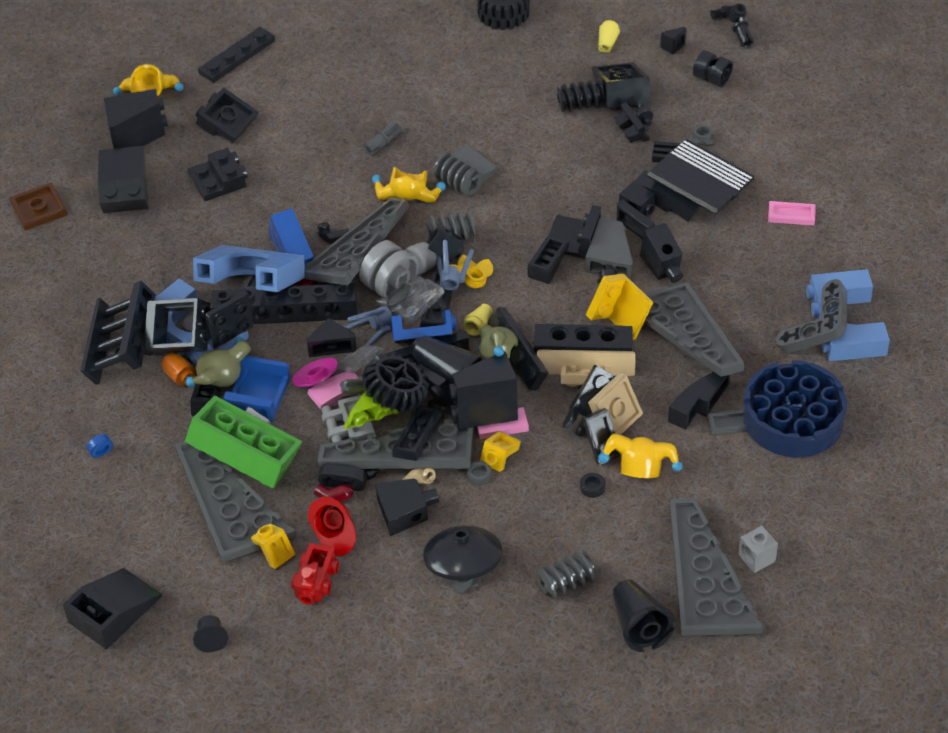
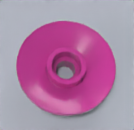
(315, 372)

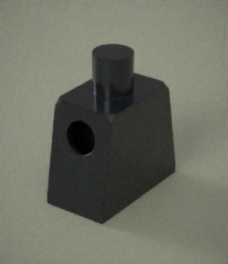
(661, 253)
(404, 503)

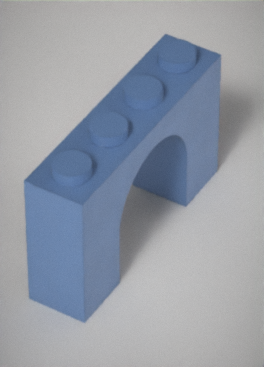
(272, 269)
(182, 290)
(858, 340)

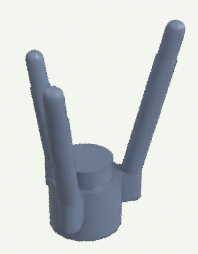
(450, 276)
(377, 318)

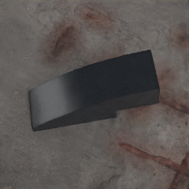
(668, 199)
(697, 398)

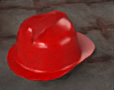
(332, 524)

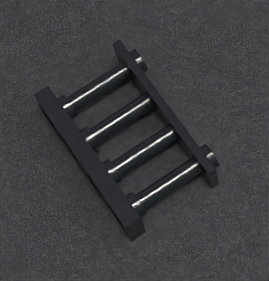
(131, 340)

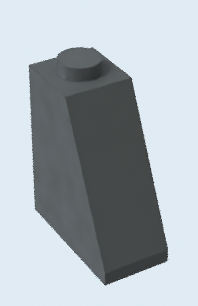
(609, 249)

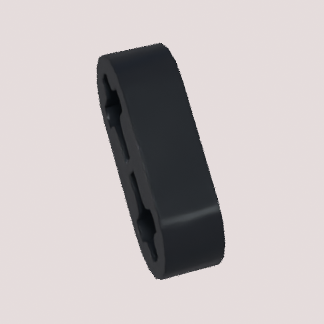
(335, 475)

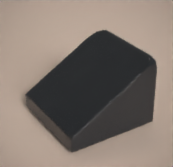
(673, 39)

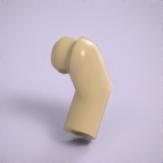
(423, 475)

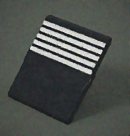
(700, 176)

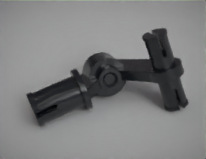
(736, 14)

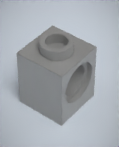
(758, 549)

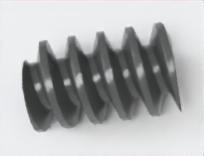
(457, 175)
(459, 225)
(565, 573)

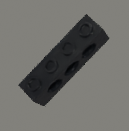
(582, 337)

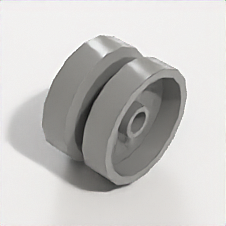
(388, 268)

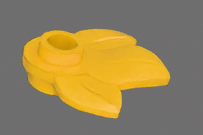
(476, 273)

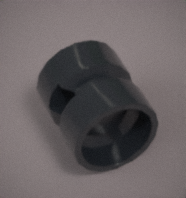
(710, 67)

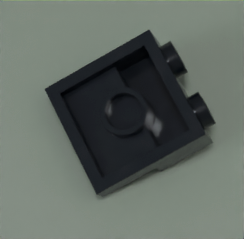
(225, 115)
(218, 175)

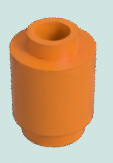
(177, 368)

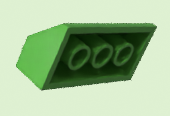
(242, 441)

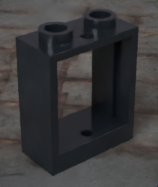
(158, 322)

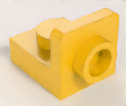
(497, 449)
(274, 545)

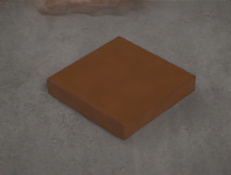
(38, 206)

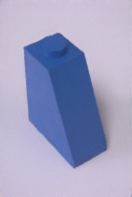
(288, 235)

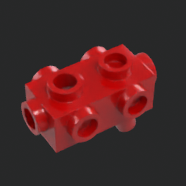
(311, 581)

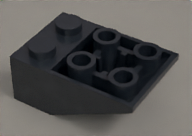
(110, 606)

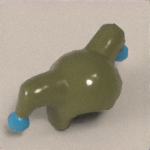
(496, 341)
(220, 366)

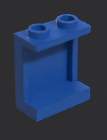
(433, 331)
(260, 386)

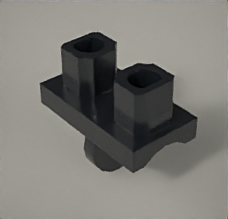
(637, 120)

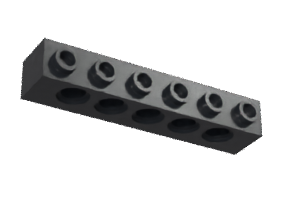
(296, 303)

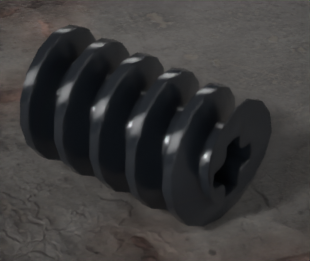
(580, 94)

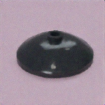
(462, 552)

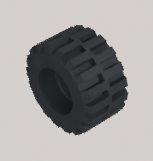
(503, 13)

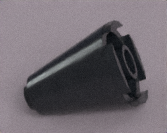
(442, 357)
(641, 616)

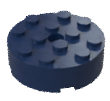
(794, 408)

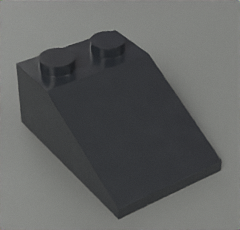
(623, 84)
(122, 179)

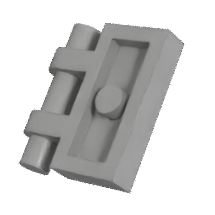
(331, 417)

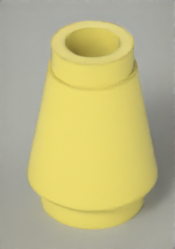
(607, 35)
(477, 319)

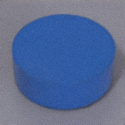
(99, 445)

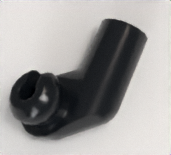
(328, 234)

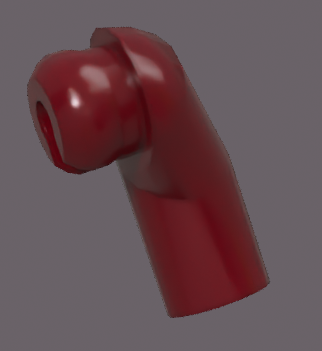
(340, 493)

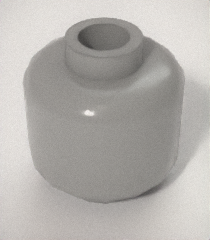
(426, 257)

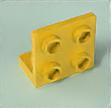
(620, 302)

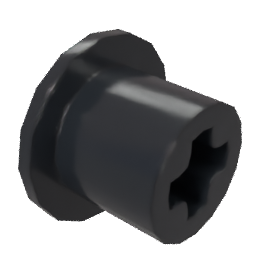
(210, 634)

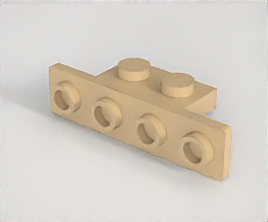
(577, 364)

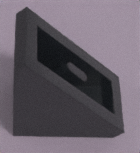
(330, 340)

